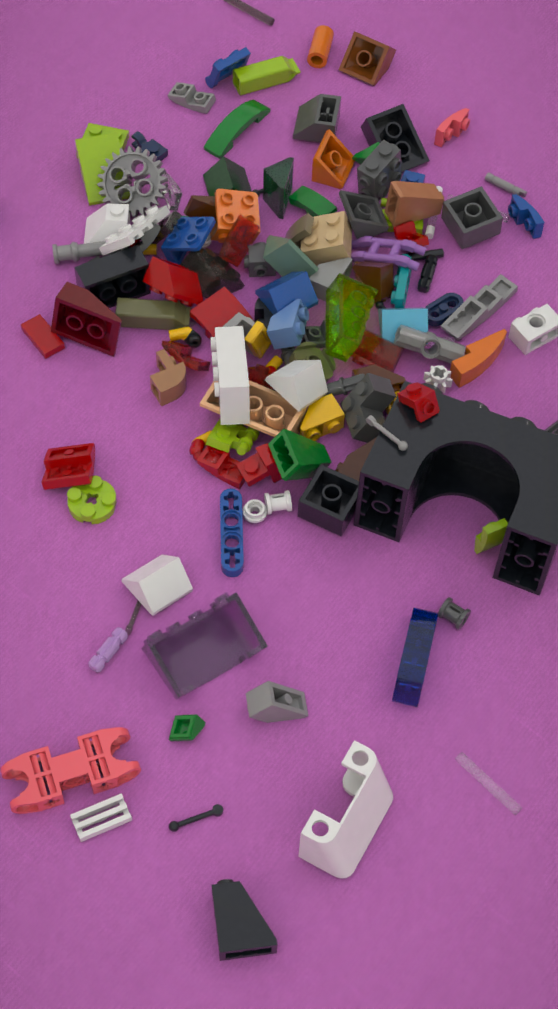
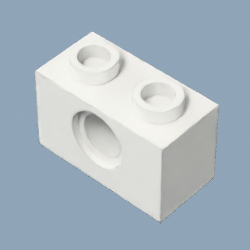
(534, 329)

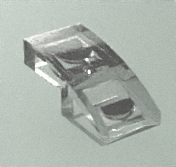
(172, 194)

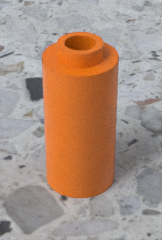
(320, 46)

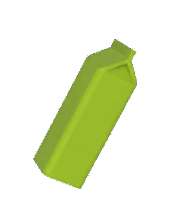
(264, 74)

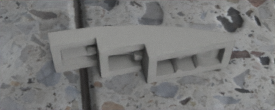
(479, 308)

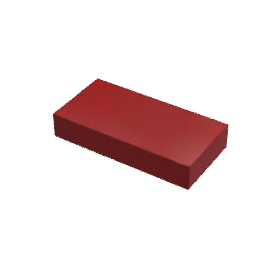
(41, 336)

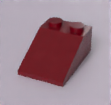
(85, 319)

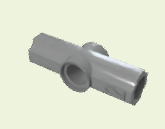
(416, 340)

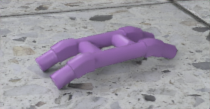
(393, 256)

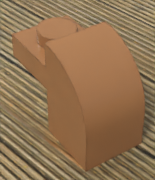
(170, 381)

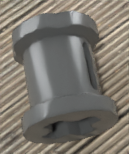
(454, 613)

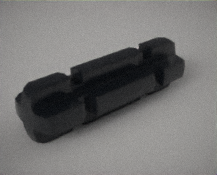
(427, 273)

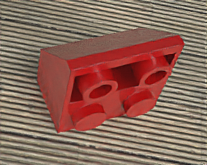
(173, 281)

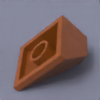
(366, 58)

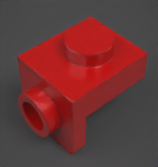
(408, 231)
(421, 399)

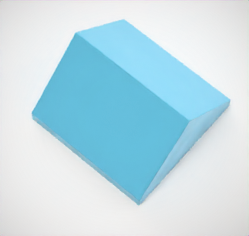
(392, 318)

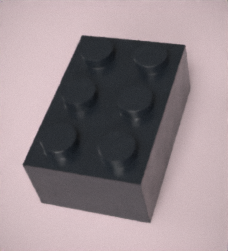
(115, 276)

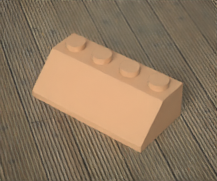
(268, 410)

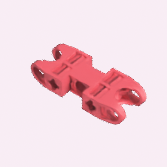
(70, 770)

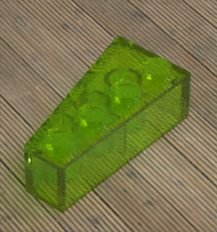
(346, 315)

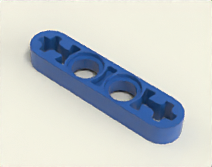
(231, 532)

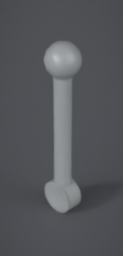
(402, 445)

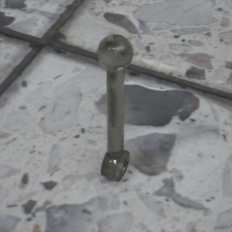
(129, 627)

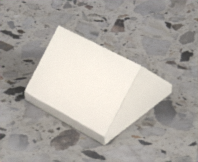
(299, 382)
(159, 583)

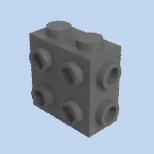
(379, 170)

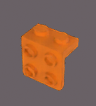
(229, 206)

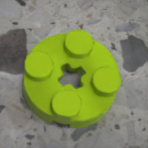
(90, 512)

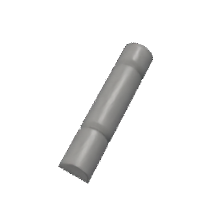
(505, 185)

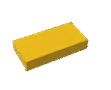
(258, 339)

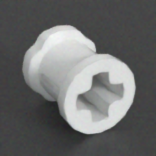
(278, 502)

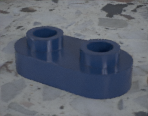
(439, 309)

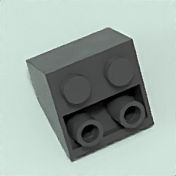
(317, 117)

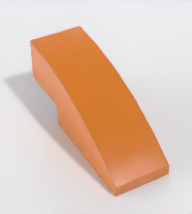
(477, 358)

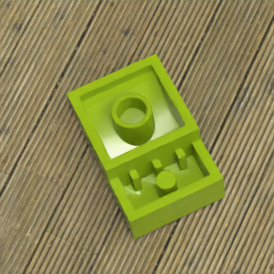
(91, 156)

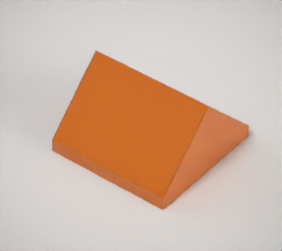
(331, 162)

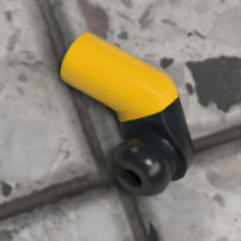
(187, 334)

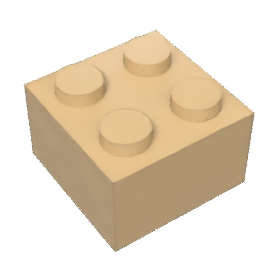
(329, 238)

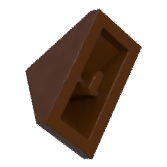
(377, 275)

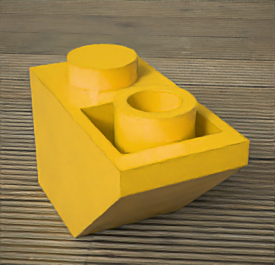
(322, 418)

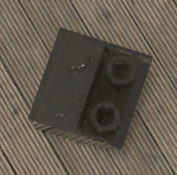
(212, 272)

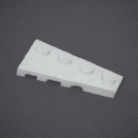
(135, 231)

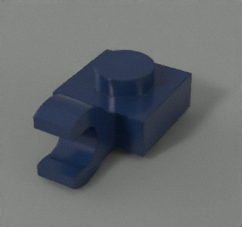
(153, 146)

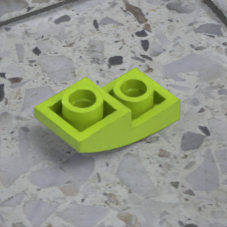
(491, 536)

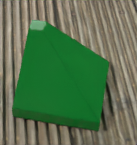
(362, 155)
(186, 727)

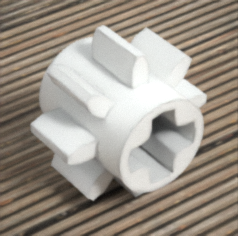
(438, 377)

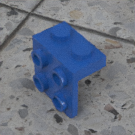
(187, 236)

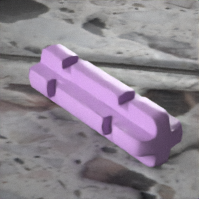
(108, 649)

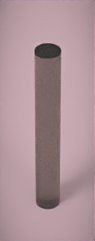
(252, 11)

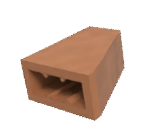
(412, 201)

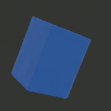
(286, 290)

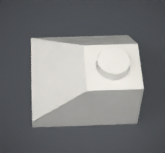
(106, 222)

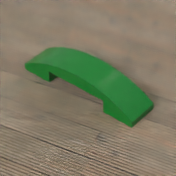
(233, 125)

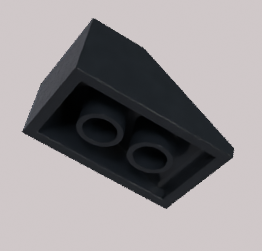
(396, 128)

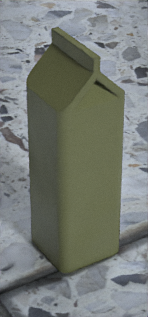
(152, 314)

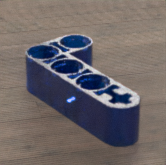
(415, 657)

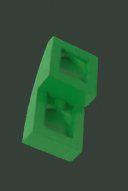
(312, 202)

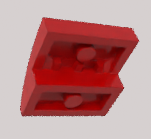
(217, 311)
(69, 466)

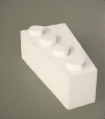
(231, 375)

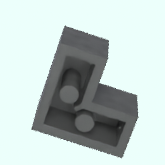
(367, 398)

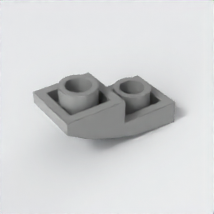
(188, 97)

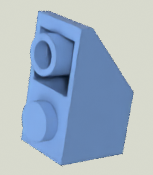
(288, 325)

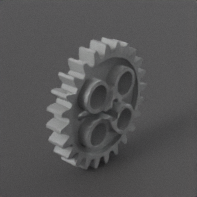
(127, 163)

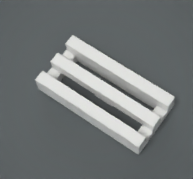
(99, 807)

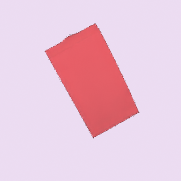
(452, 126)

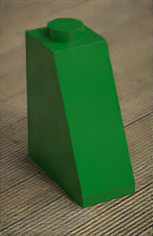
(297, 455)

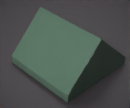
(287, 257)

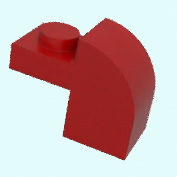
(259, 466)

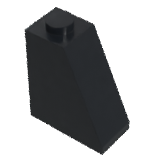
(239, 923)

